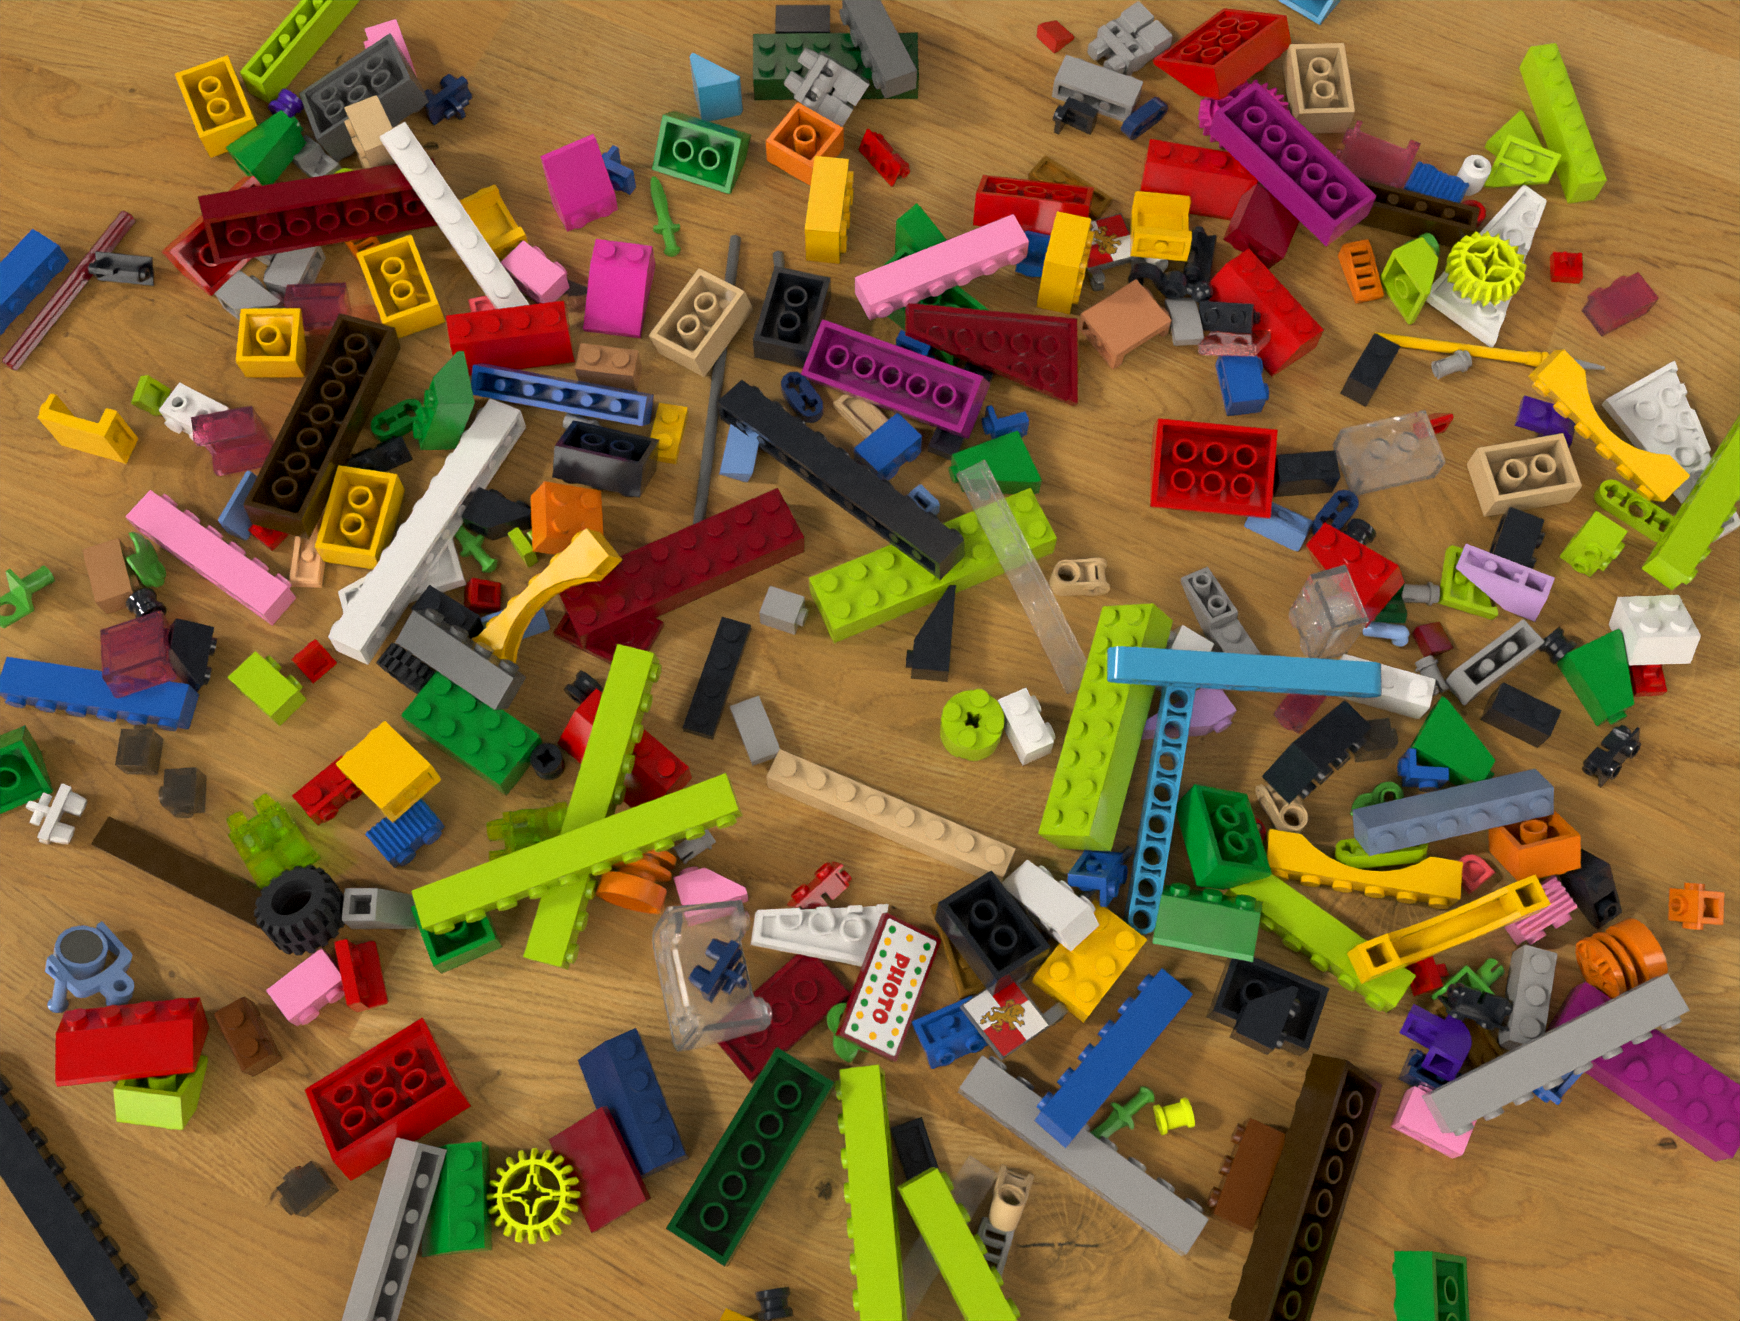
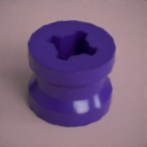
(287, 102)

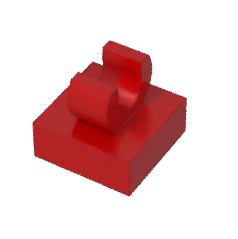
(1566, 267)
(268, 537)
(314, 661)
(1647, 680)
(1427, 976)

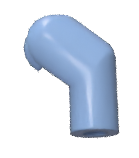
(1395, 632)

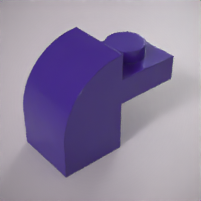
(1543, 419)
(1446, 1040)

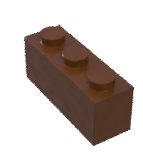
(1246, 1175)

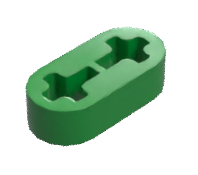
(396, 419)

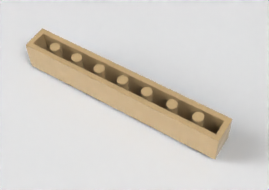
(888, 816)

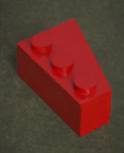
(1372, 574)

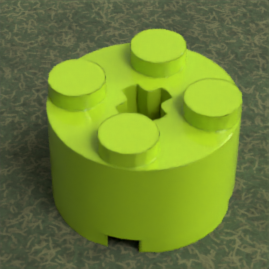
(974, 708)

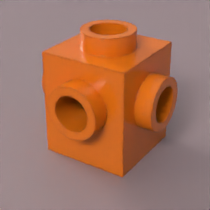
(1696, 906)

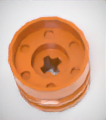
(635, 885)
(1620, 957)

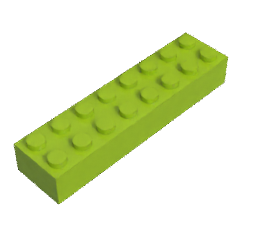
(892, 584)
(1102, 735)

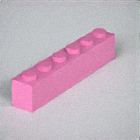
(941, 267)
(212, 557)

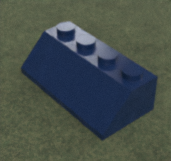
(626, 1082)

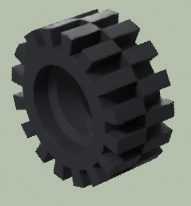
(405, 668)

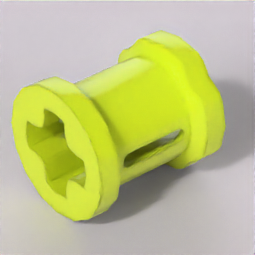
(1174, 1116)

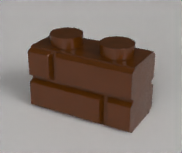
(248, 1036)

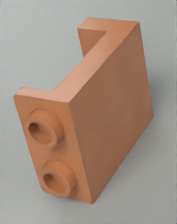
(1124, 322)

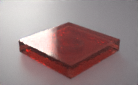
(1234, 344)

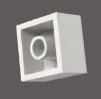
(1655, 629)

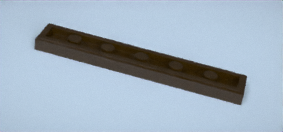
(178, 870)

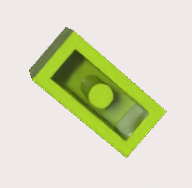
(268, 688)

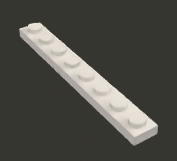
(452, 217)

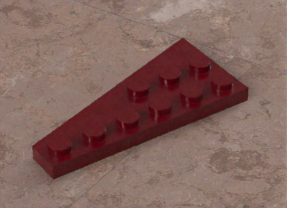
(1017, 346)

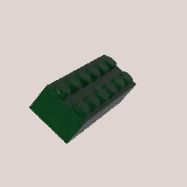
(779, 53)
(751, 1157)

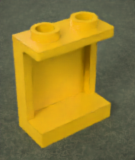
(494, 221)
(1160, 226)
(107, 439)
(388, 771)

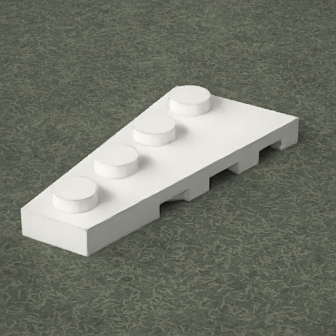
(444, 577)
(820, 932)

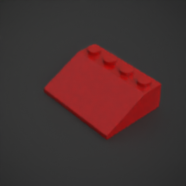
(1226, 51)
(1212, 468)
(383, 1095)

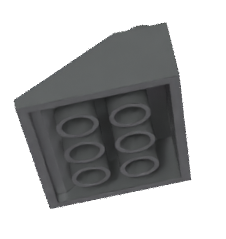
(375, 71)

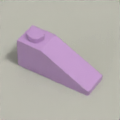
(1506, 582)
(1209, 713)

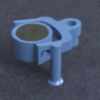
(78, 962)

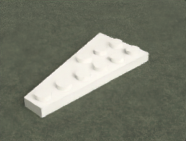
(1661, 422)

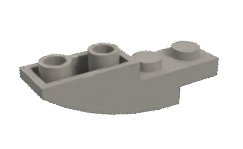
(1216, 614)

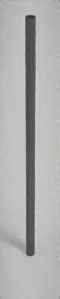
(715, 395)

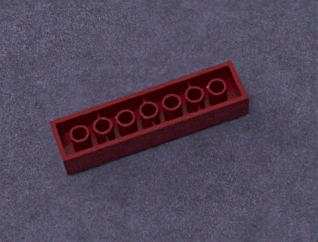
(311, 213)
(684, 567)

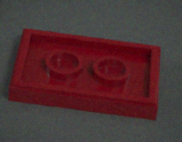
(639, 637)
(603, 1166)

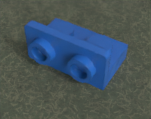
(1099, 871)
(948, 1035)

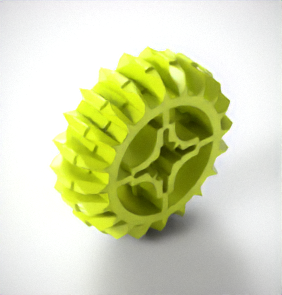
(1502, 263)
(504, 1196)

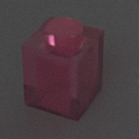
(1297, 710)

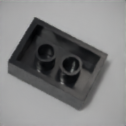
(791, 316)
(605, 458)
(1317, 752)
(992, 932)
(1249, 980)

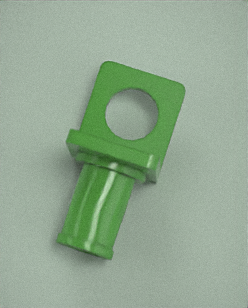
(21, 593)
(1481, 979)

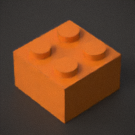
(800, 139)
(562, 512)
(1536, 847)

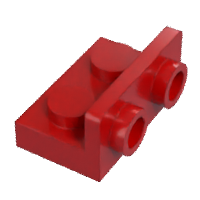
(326, 794)
(361, 975)

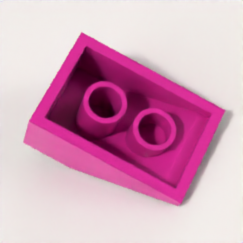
(579, 183)
(618, 288)

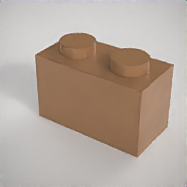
(609, 366)
(111, 574)

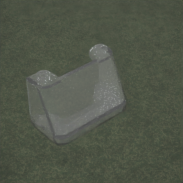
(680, 946)

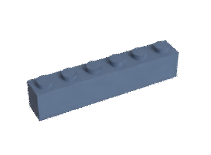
(1453, 812)

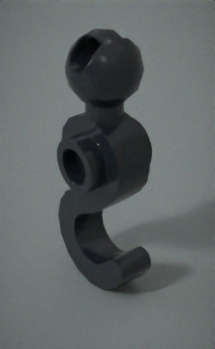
(1172, 283)

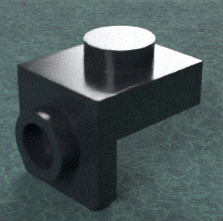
(1076, 114)

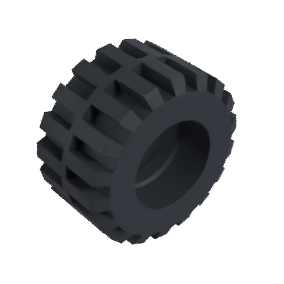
(300, 910)

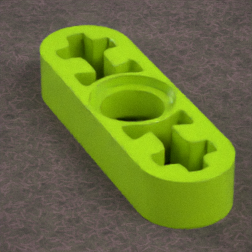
(1638, 523)
(1352, 854)

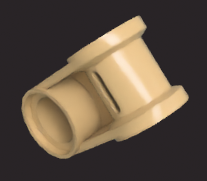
(1085, 574)
(1278, 808)
(1009, 1198)

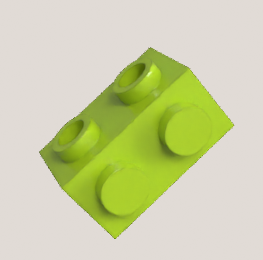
(1594, 545)

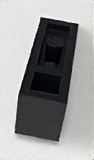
(933, 643)

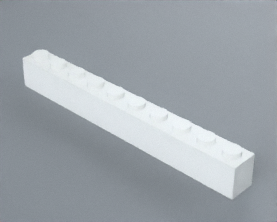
(426, 532)

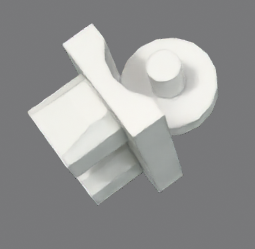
(52, 828)

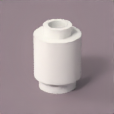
(1475, 172)

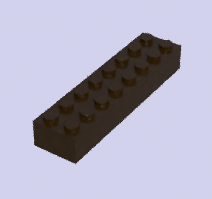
(322, 426)
(1307, 1193)

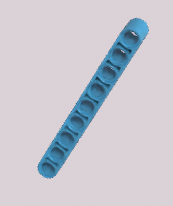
(1243, 672)
(1153, 807)

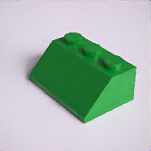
(700, 151)
(445, 407)
(21, 770)
(1221, 838)
(1208, 922)
(459, 1209)
(1430, 1286)

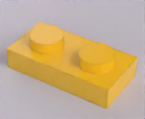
(669, 429)

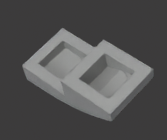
(314, 161)
(1186, 321)
(755, 730)

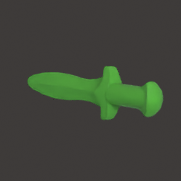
(665, 225)
(472, 546)
(1122, 1115)

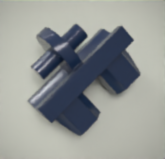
(449, 100)
(726, 957)

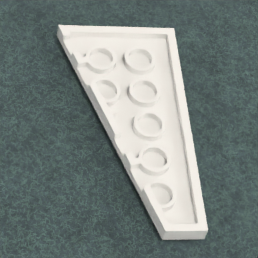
(1514, 221)

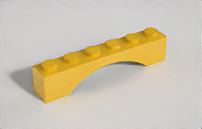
(1566, 386)
(583, 561)
(1430, 881)
(1448, 930)

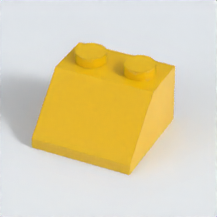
(271, 343)

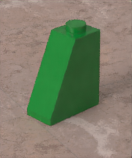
(268, 148)
(916, 231)
(1007, 461)
(1600, 677)
(1451, 744)

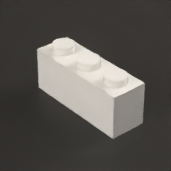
(1401, 691)
(1051, 904)

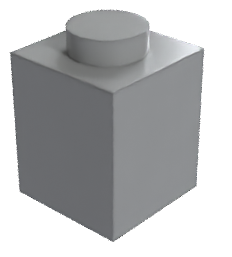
(783, 610)

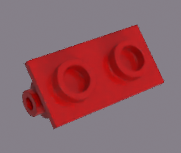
(880, 156)
(827, 880)

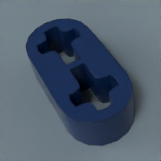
(1144, 118)
(807, 394)
(1329, 510)

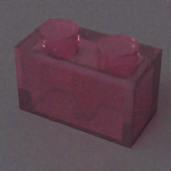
(318, 303)
(1619, 303)

